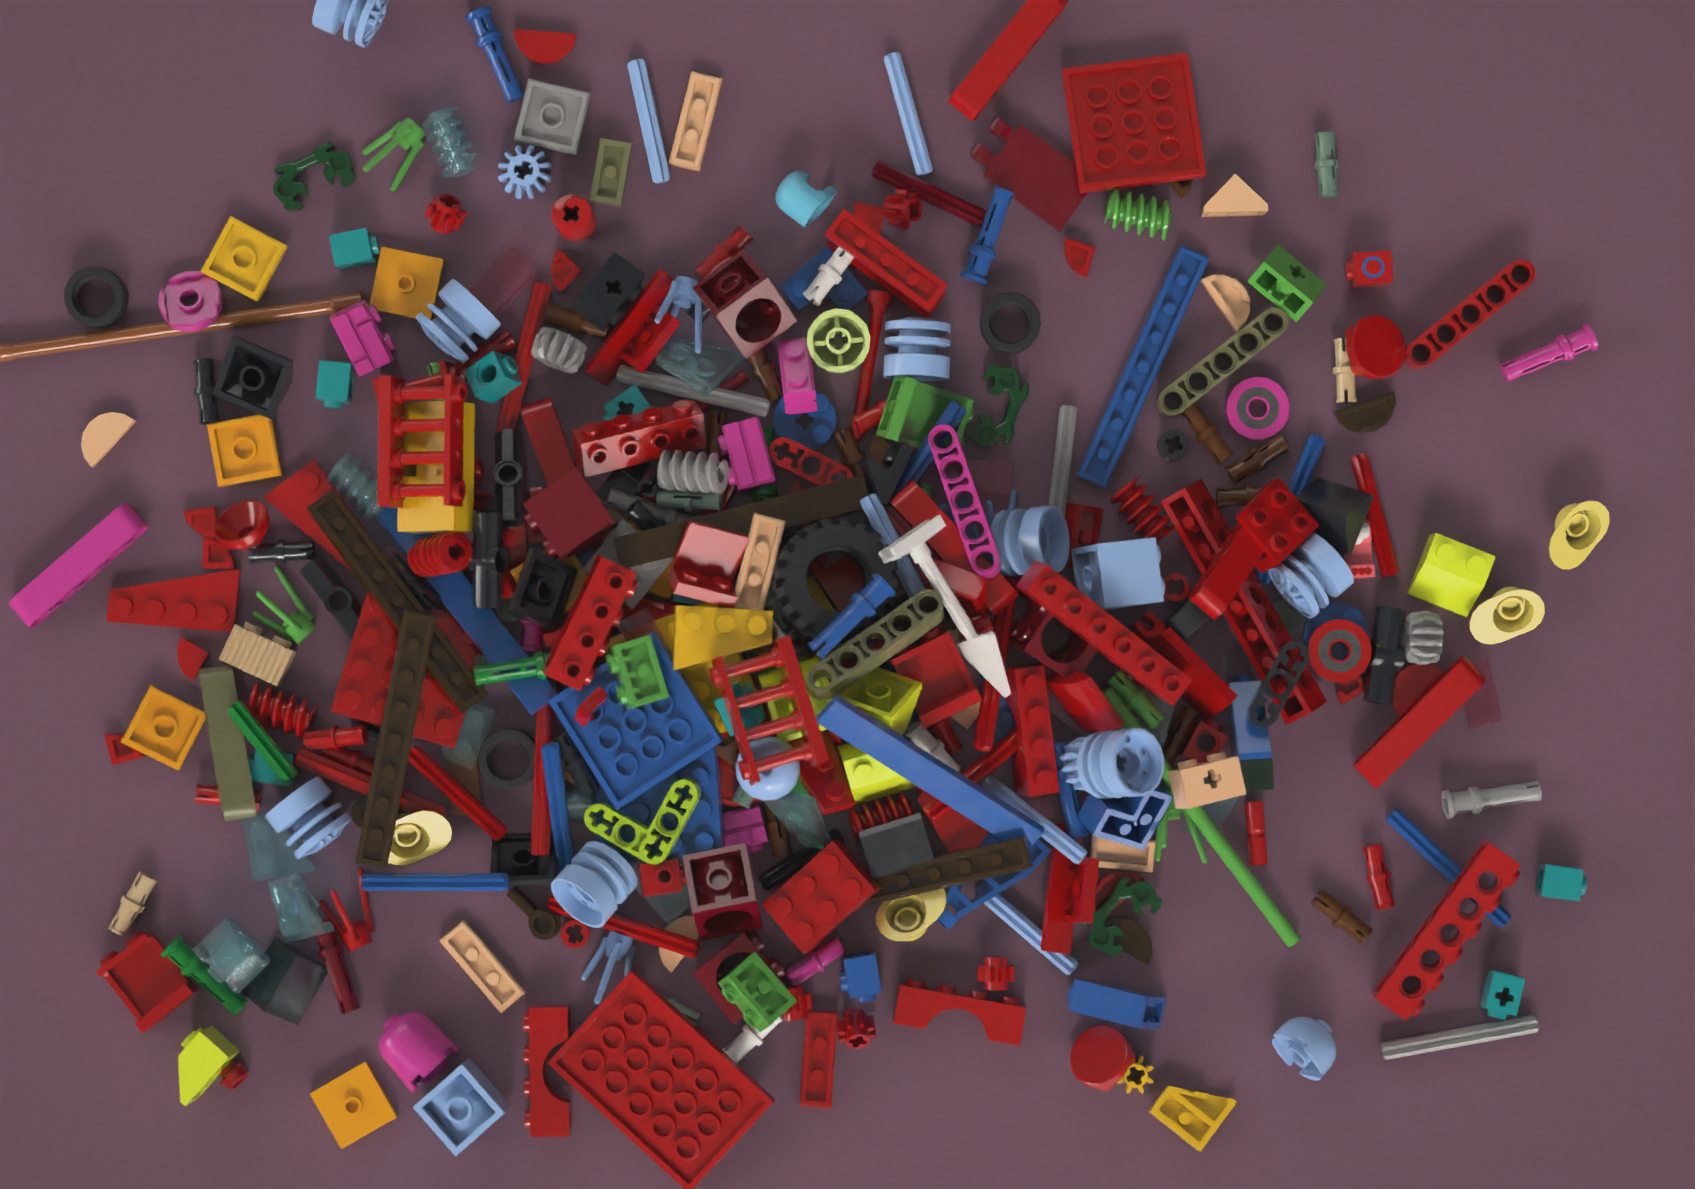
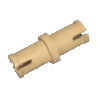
(1344, 376)
(132, 904)

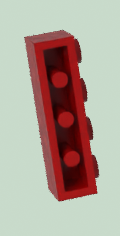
(638, 437)
(589, 623)

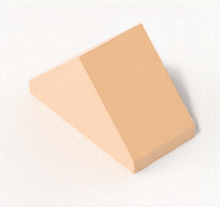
(1235, 200)

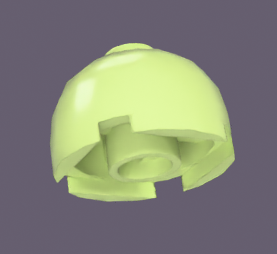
(838, 340)

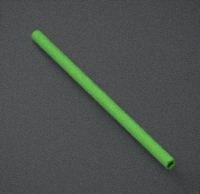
(1218, 841)

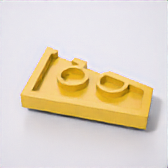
(717, 632)

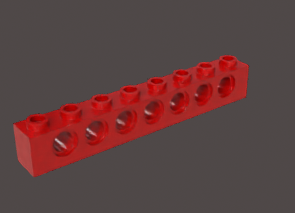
(1251, 610)

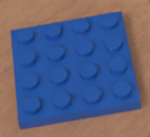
(639, 745)
(705, 826)

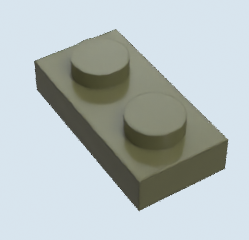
(611, 172)

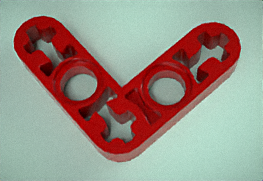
(827, 466)

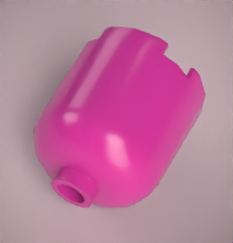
(415, 1048)

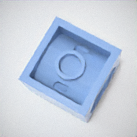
(1119, 573)
(462, 1106)

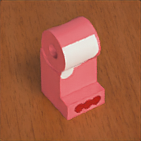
(1361, 559)

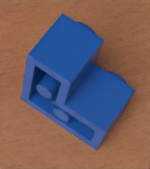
(1126, 819)

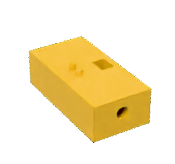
(429, 514)

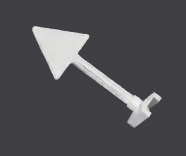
(977, 649)

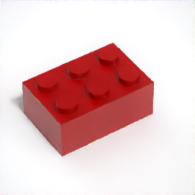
(821, 896)

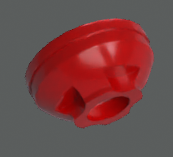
(240, 520)

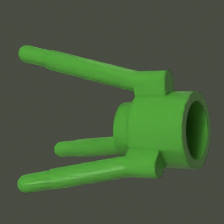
(405, 135)
(296, 625)
(1161, 831)

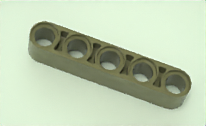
(1232, 350)
(870, 659)
(227, 744)

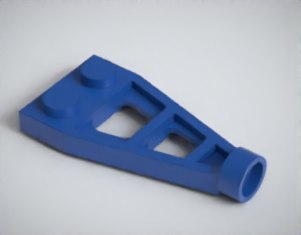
(995, 885)

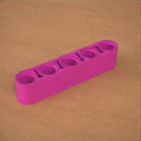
(964, 485)
(78, 565)

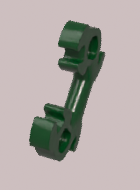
(338, 165)
(1005, 380)
(1140, 893)

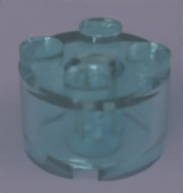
(232, 955)

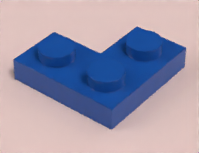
(844, 295)

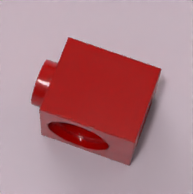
(1210, 727)

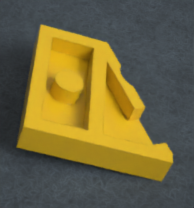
(1191, 1114)

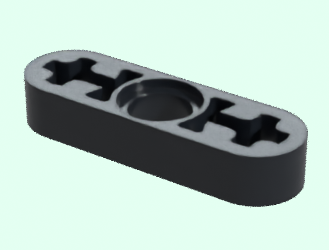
(1296, 666)

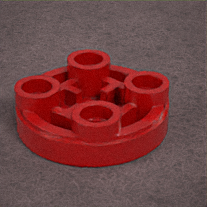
(1375, 347)
(1101, 1057)

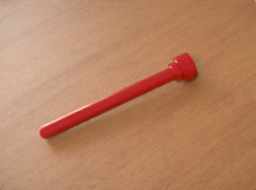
(878, 304)

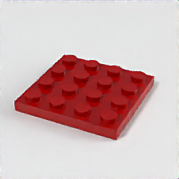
(1133, 123)
(368, 672)

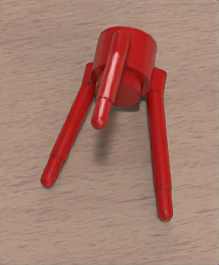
(353, 933)

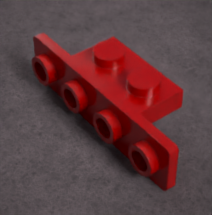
(637, 335)
(1068, 898)

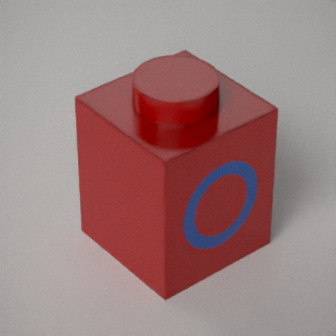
(1369, 269)

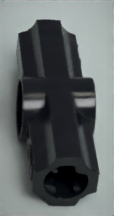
(509, 461)
(488, 558)
(325, 584)
(1386, 655)

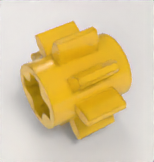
(1143, 1076)

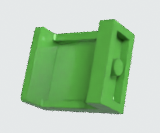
(915, 409)

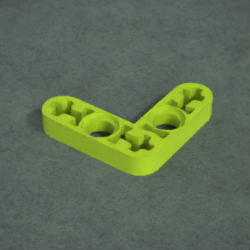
(644, 834)

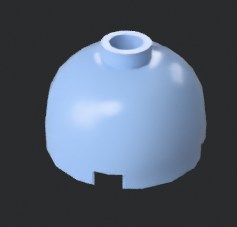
(775, 781)
(1307, 1044)

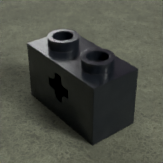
(614, 276)

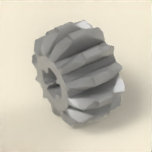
(558, 350)
(1423, 637)

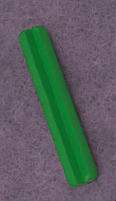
(262, 742)

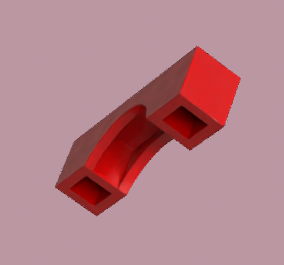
(1035, 759)
(919, 1004)
(548, 1111)

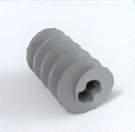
(692, 472)

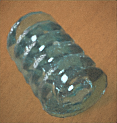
(449, 143)
(357, 485)

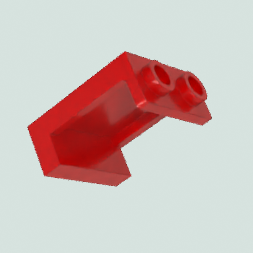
(943, 674)
(146, 980)

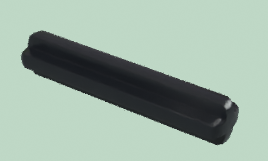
(792, 864)

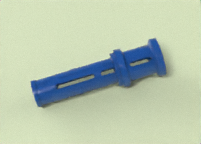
(493, 37)
(983, 251)
(862, 605)
(1069, 798)

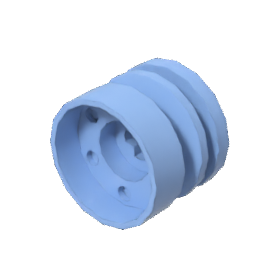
(359, 18)
(457, 321)
(917, 349)
(1031, 536)
(1311, 575)
(1120, 763)
(308, 817)
(594, 884)

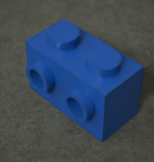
(861, 976)

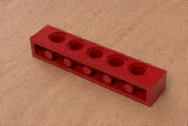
(1103, 632)
(1466, 885)

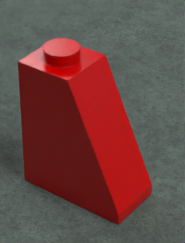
(954, 828)

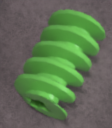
(1138, 213)

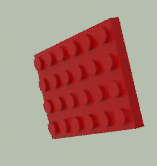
(661, 1081)

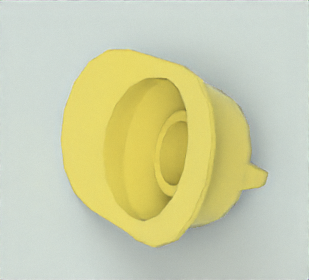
(1577, 532)
(1506, 615)
(419, 836)
(910, 916)

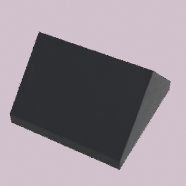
(254, 377)
(1337, 511)
(542, 590)
(896, 845)
(514, 858)
(287, 982)

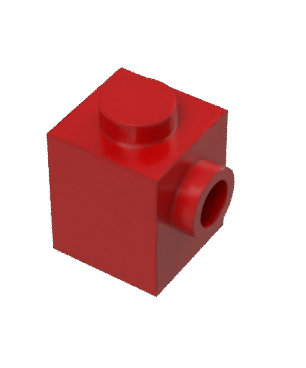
(661, 878)

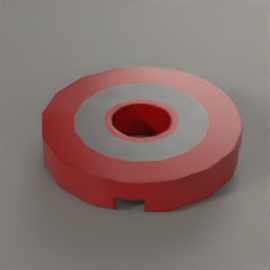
(1357, 645)

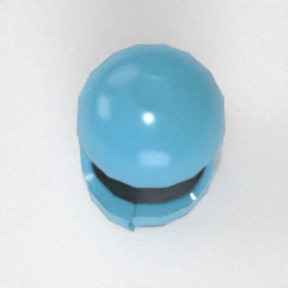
(801, 200)

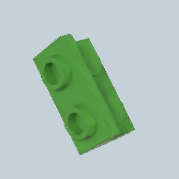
(637, 672)
(757, 993)

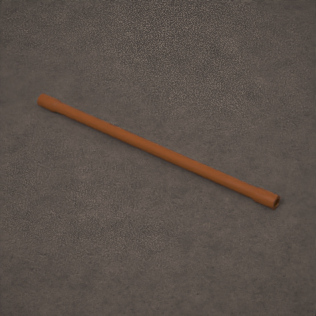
(10, 351)

